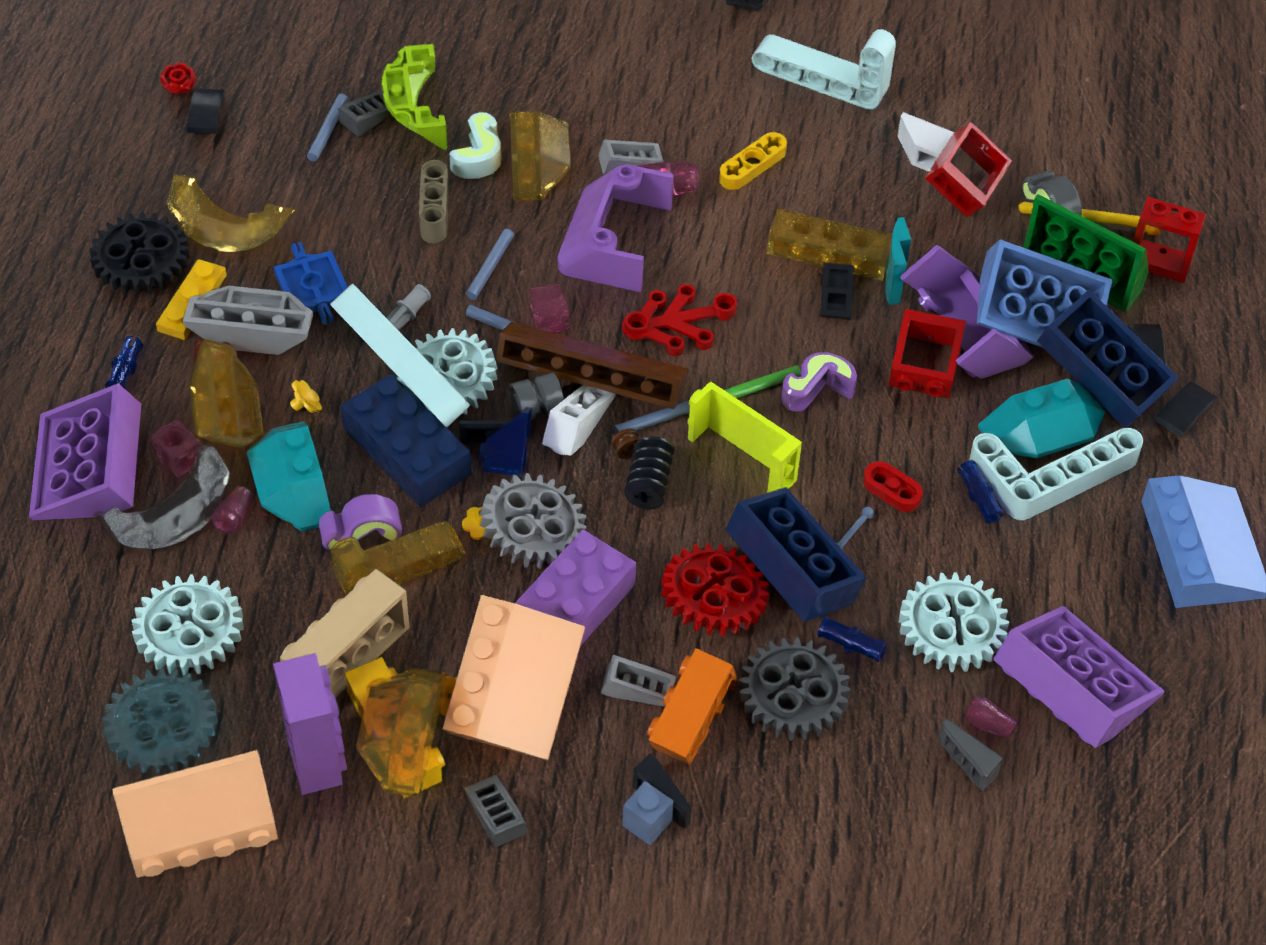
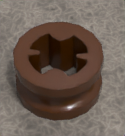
(624, 443)

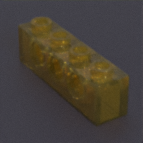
(828, 241)

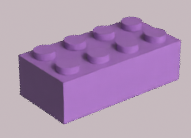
(582, 583)
(311, 722)

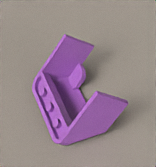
(589, 248)
(953, 292)

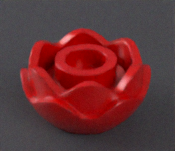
(178, 79)

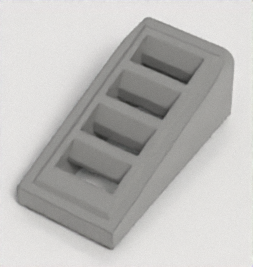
(618, 153)
(629, 669)

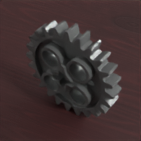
(794, 689)

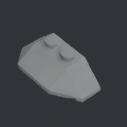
(249, 319)

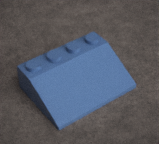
(1028, 291)
(1203, 542)

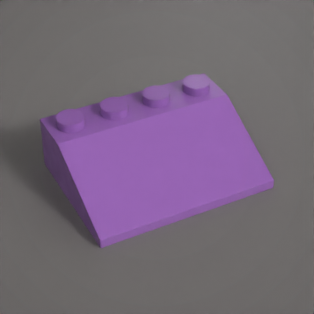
(86, 456)
(1077, 675)

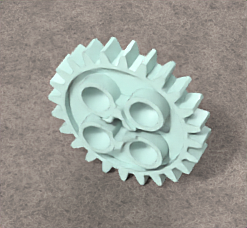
(462, 362)
(187, 624)
(924, 625)

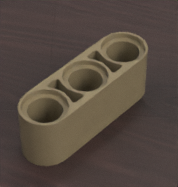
(433, 201)

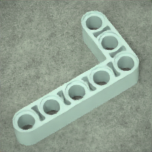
(847, 81)
(1033, 493)

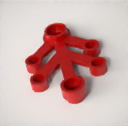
(642, 325)

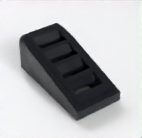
(653, 773)

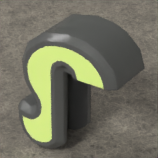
(1057, 189)

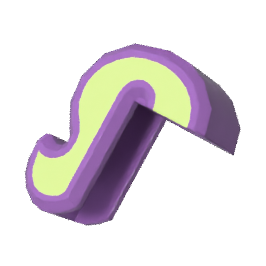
(816, 372)
(360, 518)

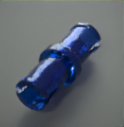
(125, 363)
(980, 491)
(852, 639)

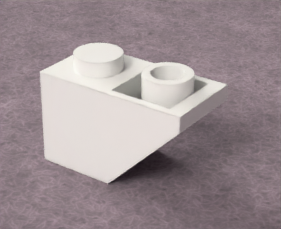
(922, 140)

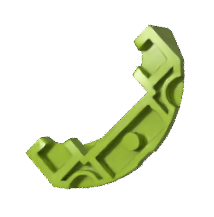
(401, 89)

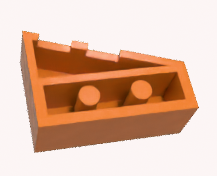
(692, 706)

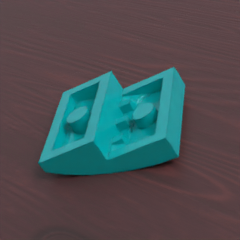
(897, 261)

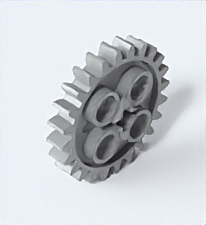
(531, 519)

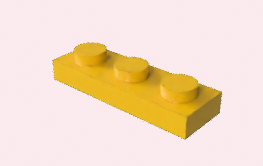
(200, 280)

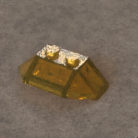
(538, 153)
(224, 397)
(401, 728)

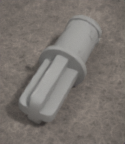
(407, 308)

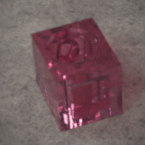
(549, 308)
(176, 447)

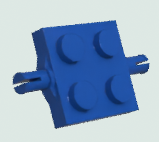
(312, 280)

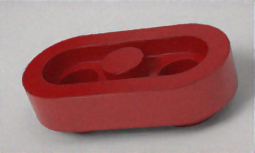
(894, 486)

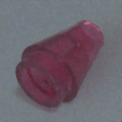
(232, 510)
(989, 717)

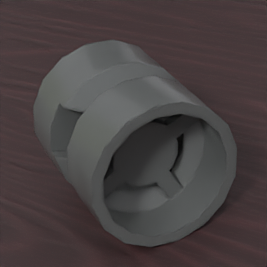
(540, 395)

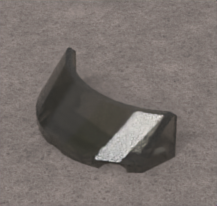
(177, 515)

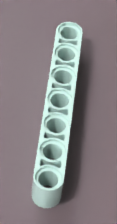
(400, 355)

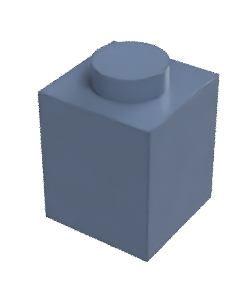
(647, 813)

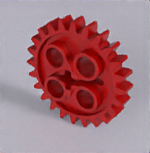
(714, 589)

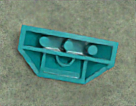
(1045, 419)
(289, 476)

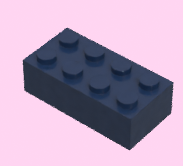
(1107, 359)
(406, 440)
(795, 554)

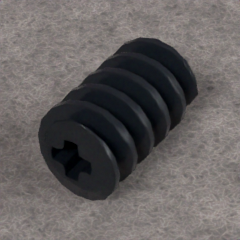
(649, 472)

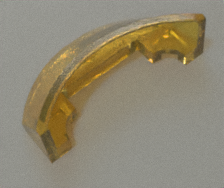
(218, 228)

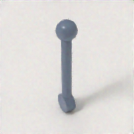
(867, 513)

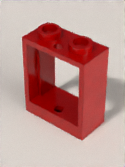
(954, 184)
(1164, 259)
(931, 329)

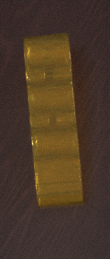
(399, 558)

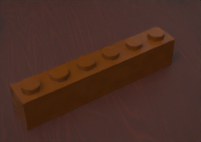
(592, 365)

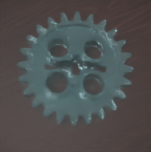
(160, 720)

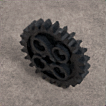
(139, 253)

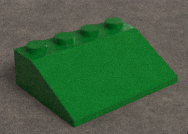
(1084, 244)

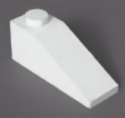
(575, 419)

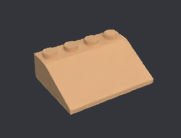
(514, 678)
(196, 814)

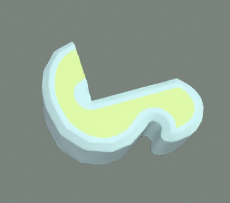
(486, 150)

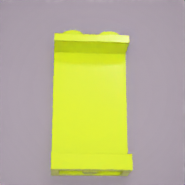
(746, 430)

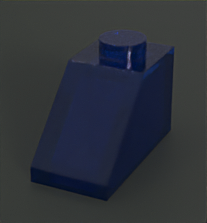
(508, 446)

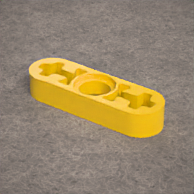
(750, 171)

